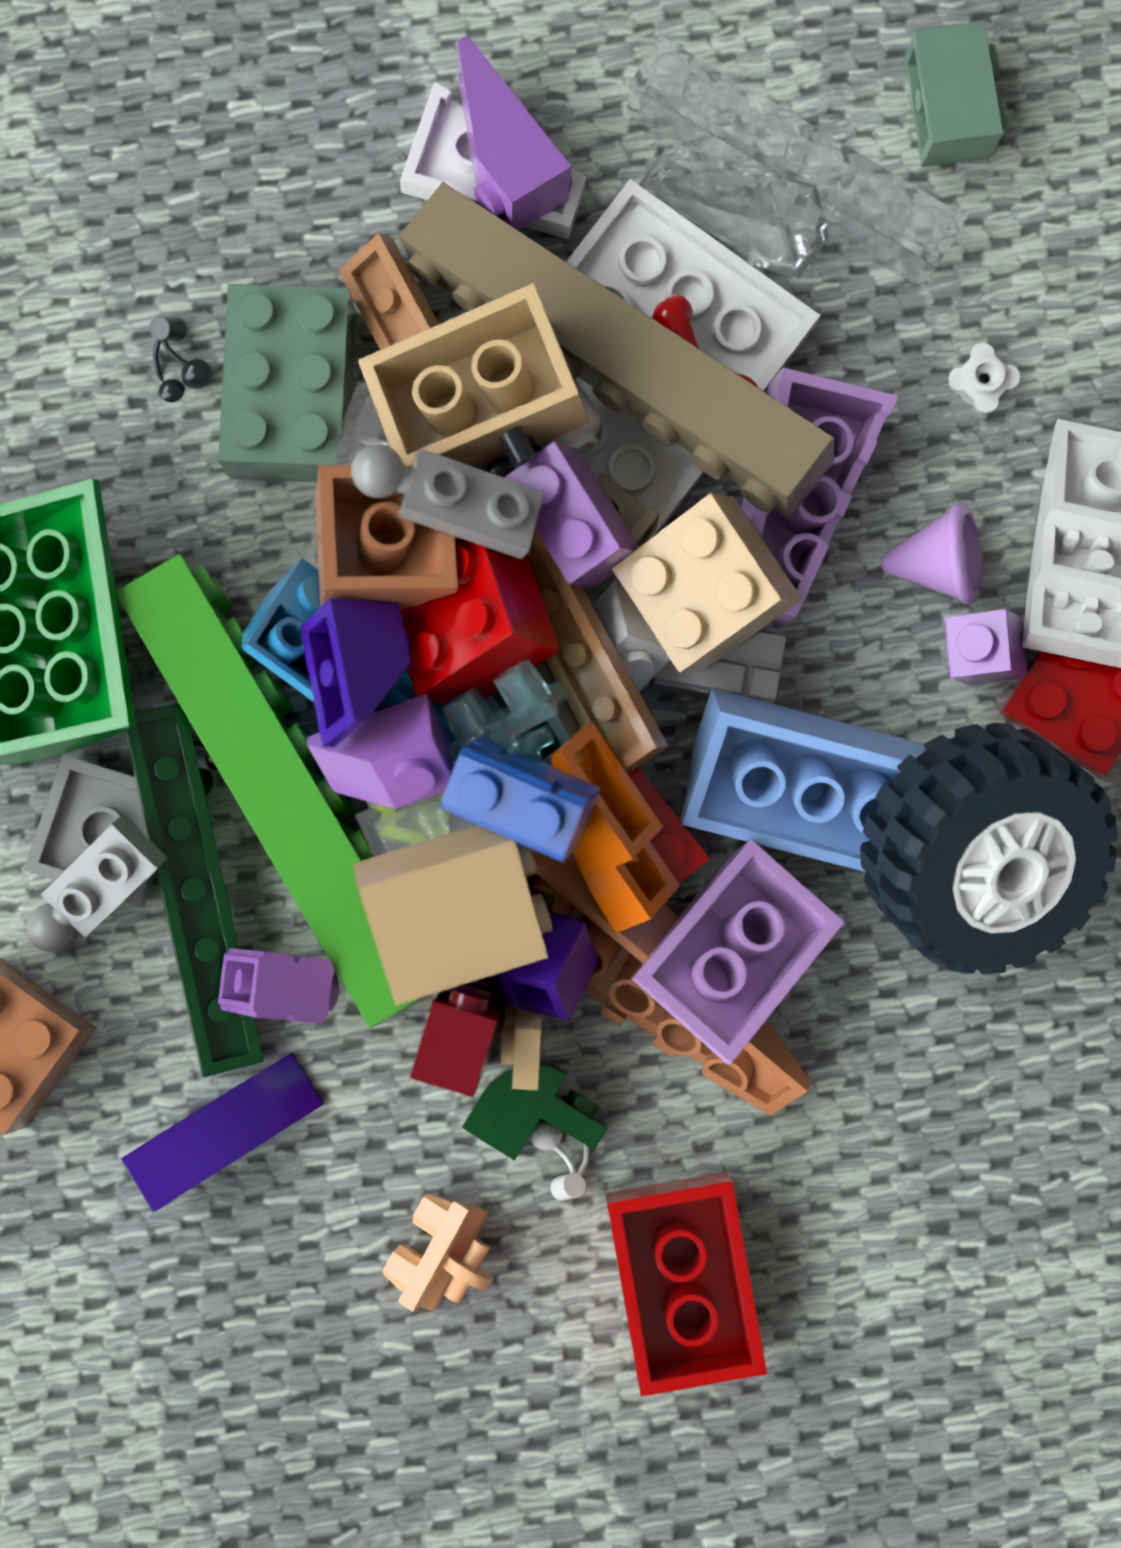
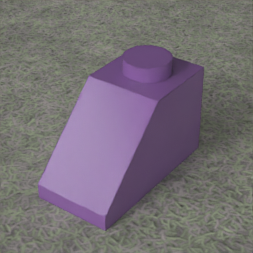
(391, 757)

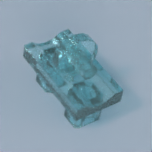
(528, 705)

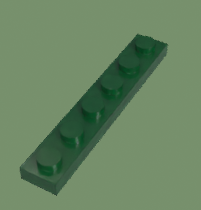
(190, 884)

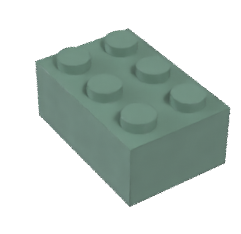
(285, 380)

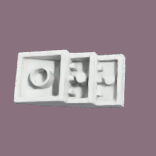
(1077, 549)

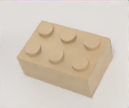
(474, 382)

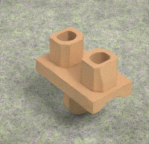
(450, 1260)

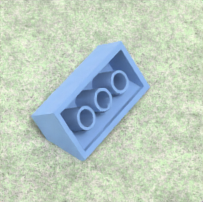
(788, 777)

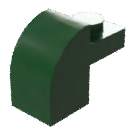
(508, 1115)

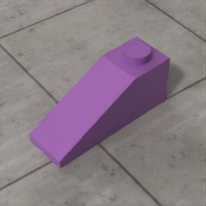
(513, 159)

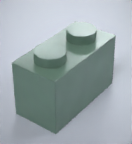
(955, 93)

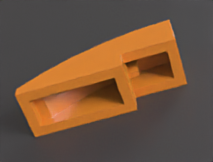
(616, 848)

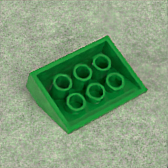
(59, 627)

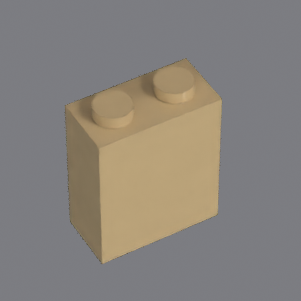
(452, 911)

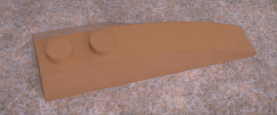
(763, 1070)

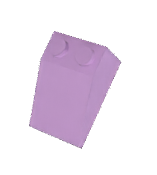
(737, 950)

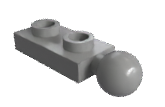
(452, 497)
(93, 885)

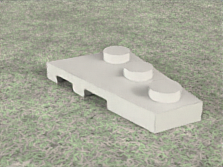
(444, 155)

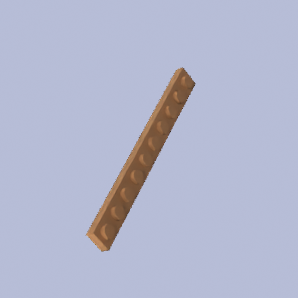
(587, 661)

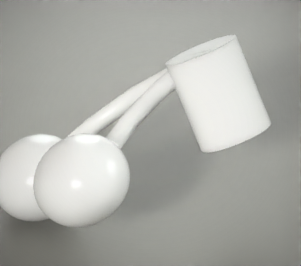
(568, 1186)

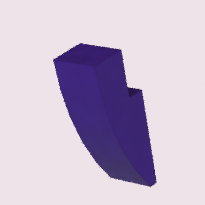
(222, 1132)

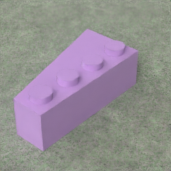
(854, 420)

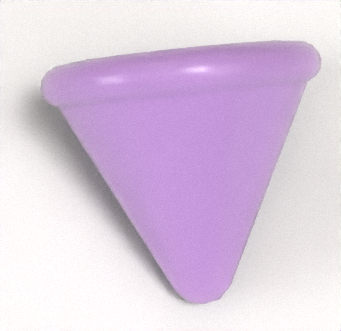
(942, 556)

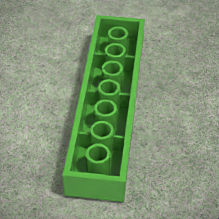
(264, 765)

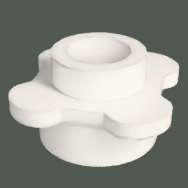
(983, 395)

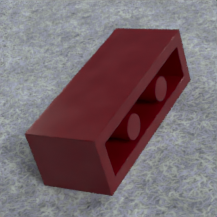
(459, 1037)

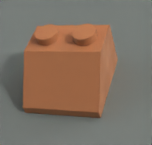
(372, 551)

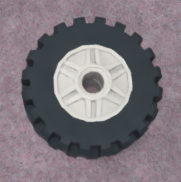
(988, 848)

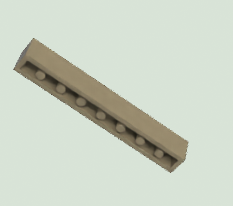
(625, 354)

